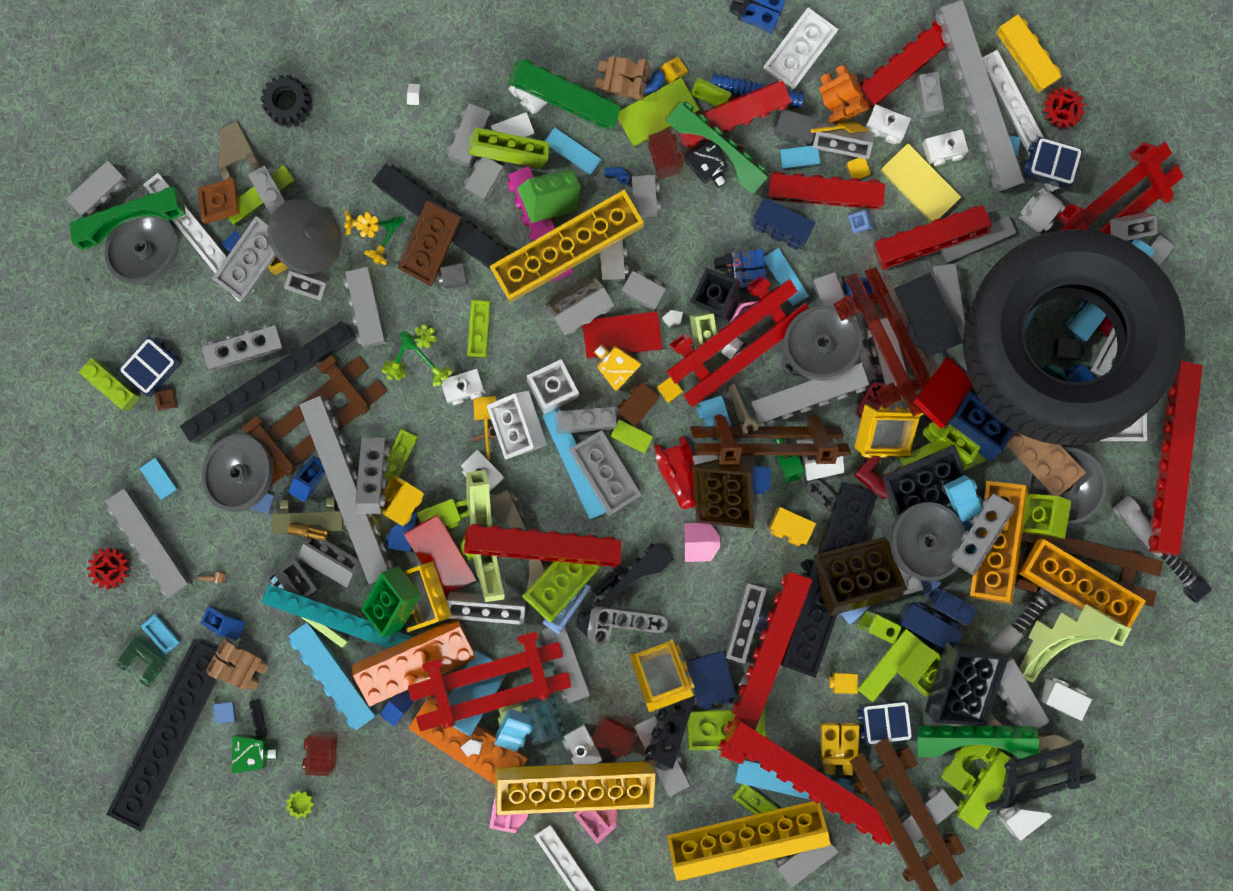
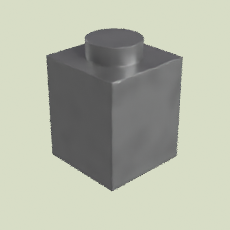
(453, 276)

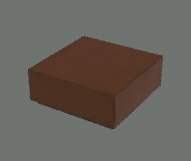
(166, 399)

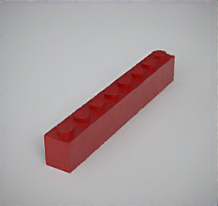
(542, 546)

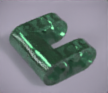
(146, 652)

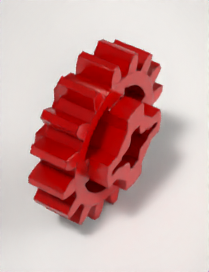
(1066, 114)
(108, 577)

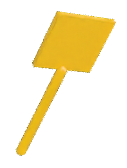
(850, 126)
(481, 413)

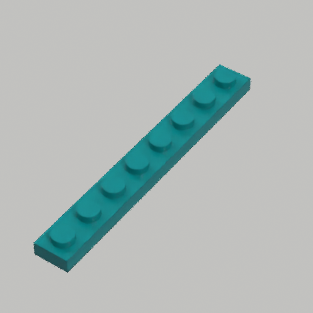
(329, 616)

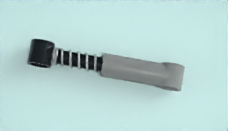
(1131, 514)
(1012, 634)

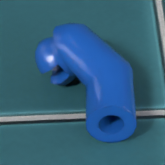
(657, 82)
(619, 173)

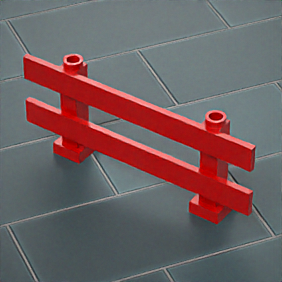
(1149, 165)
(694, 359)
(438, 684)

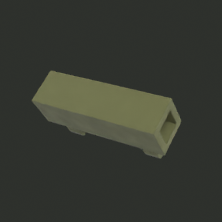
(330, 520)

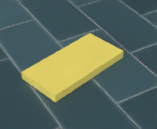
(920, 183)

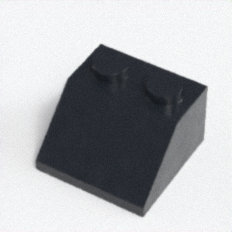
(717, 294)

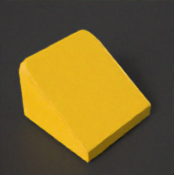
(674, 69)
(858, 168)
(669, 390)

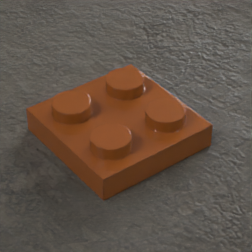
(218, 201)

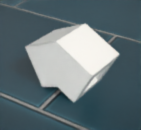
(414, 94)
(672, 317)
(732, 348)
(472, 747)

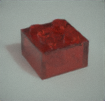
(664, 154)
(613, 736)
(320, 753)

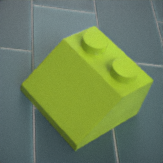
(1046, 515)
(921, 668)

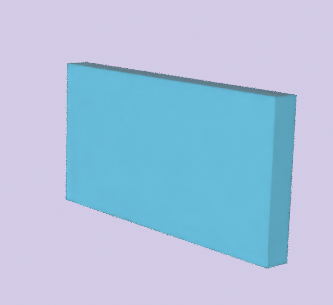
(474, 691)

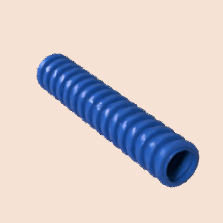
(744, 87)

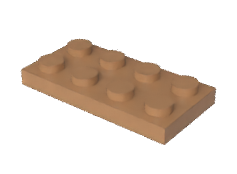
(1047, 462)

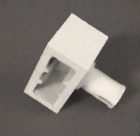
(887, 124)
(945, 147)
(463, 386)
(478, 462)
(581, 746)

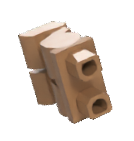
(619, 76)
(242, 668)

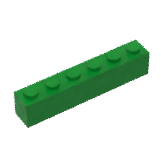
(563, 94)

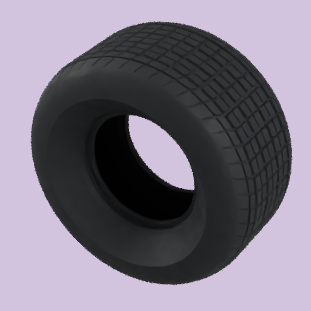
(1116, 280)

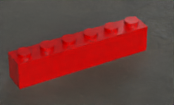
(903, 66)
(743, 109)
(826, 191)
(932, 237)

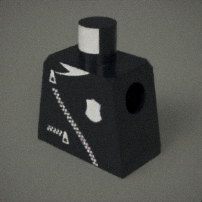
(708, 164)

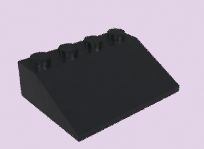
(923, 480)
(965, 684)

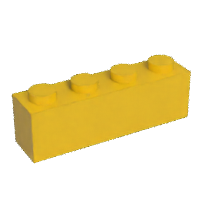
(1028, 53)

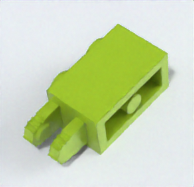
(948, 436)
(447, 512)

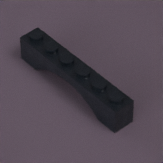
(653, 562)

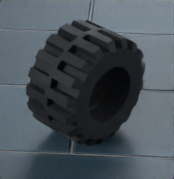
(276, 90)

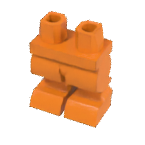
(839, 92)

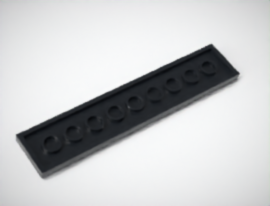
(814, 625)
(165, 738)

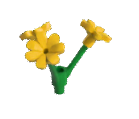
(369, 226)

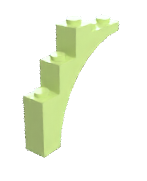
(480, 513)
(1068, 630)

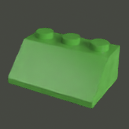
(550, 195)

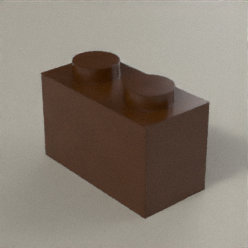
(637, 404)

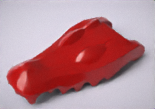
(677, 470)

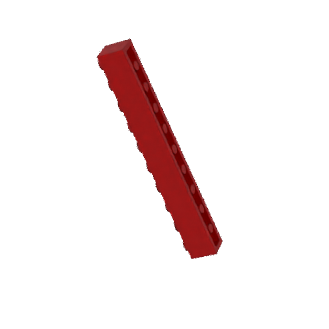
(1175, 460)
(767, 657)
(807, 779)

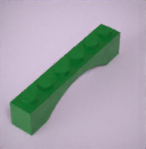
(686, 121)
(94, 228)
(939, 739)

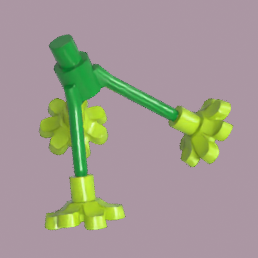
(424, 338)

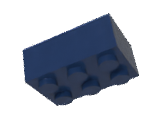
(782, 224)
(981, 426)
(928, 625)

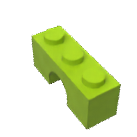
(110, 386)
(958, 773)

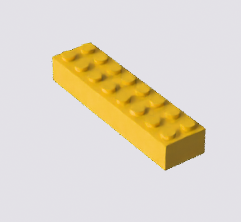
(567, 246)
(574, 788)
(748, 840)

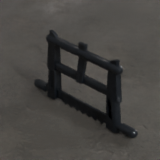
(1011, 779)

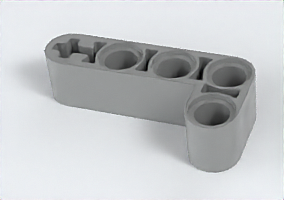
(627, 622)

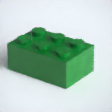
(390, 601)

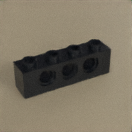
(672, 740)

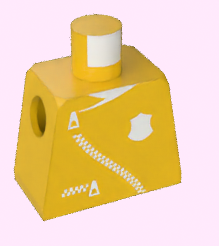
(616, 365)

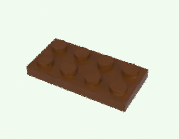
(429, 242)

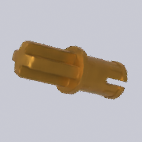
(307, 531)

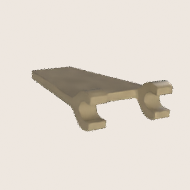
(234, 148)
(741, 413)

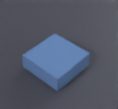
(224, 712)

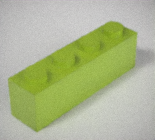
(508, 148)
(985, 789)

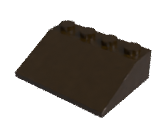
(726, 493)
(859, 576)

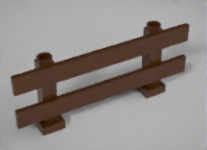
(339, 381)
(730, 452)
(1128, 561)
(941, 846)

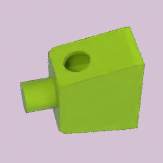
(879, 627)

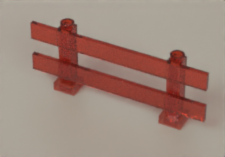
(865, 303)

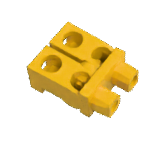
(837, 753)

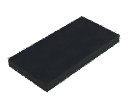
(928, 315)

